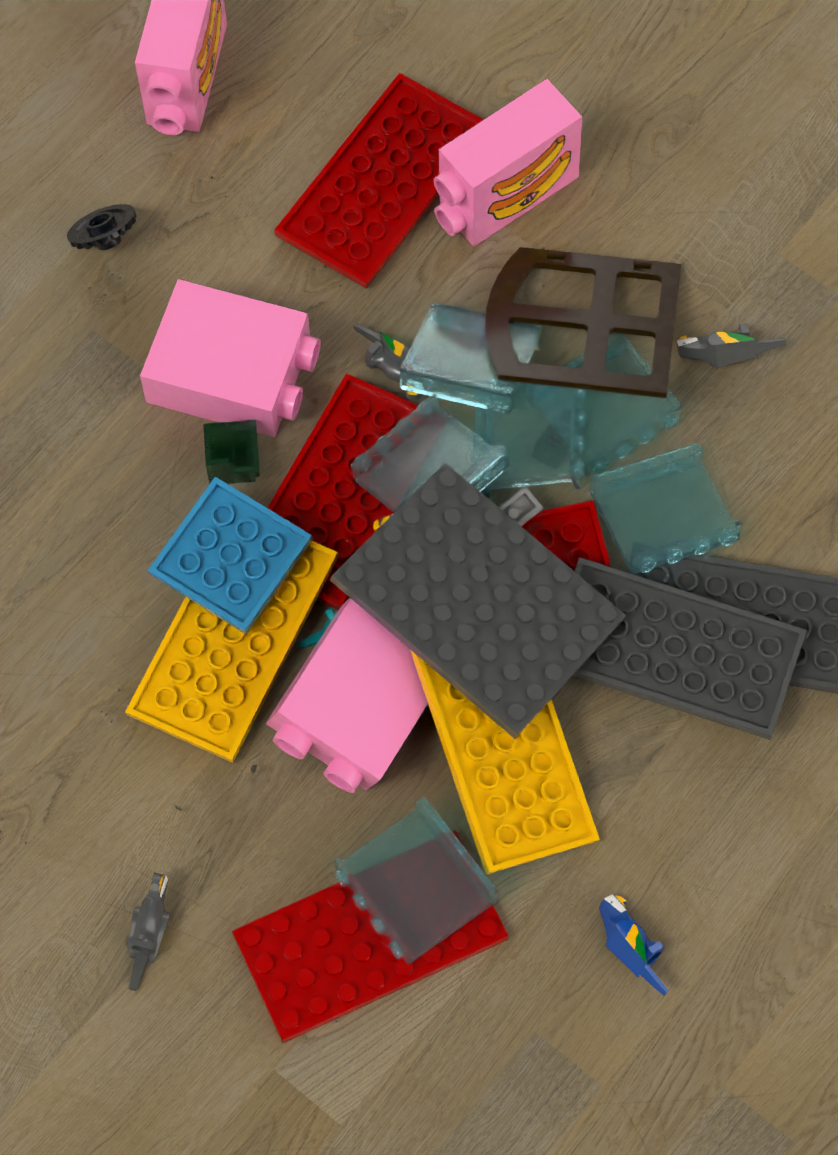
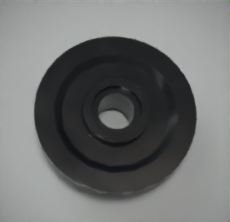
(102, 227)

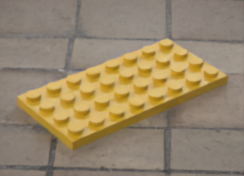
(214, 677)
(514, 792)

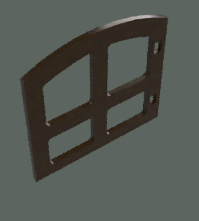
(597, 322)

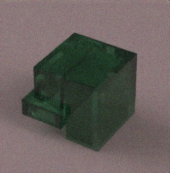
(232, 451)

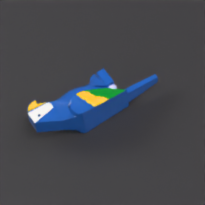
(629, 941)

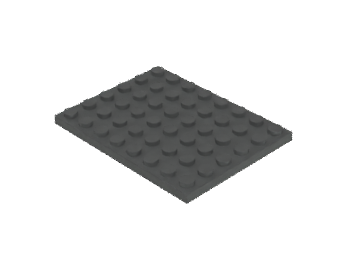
(478, 599)

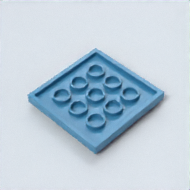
(230, 555)

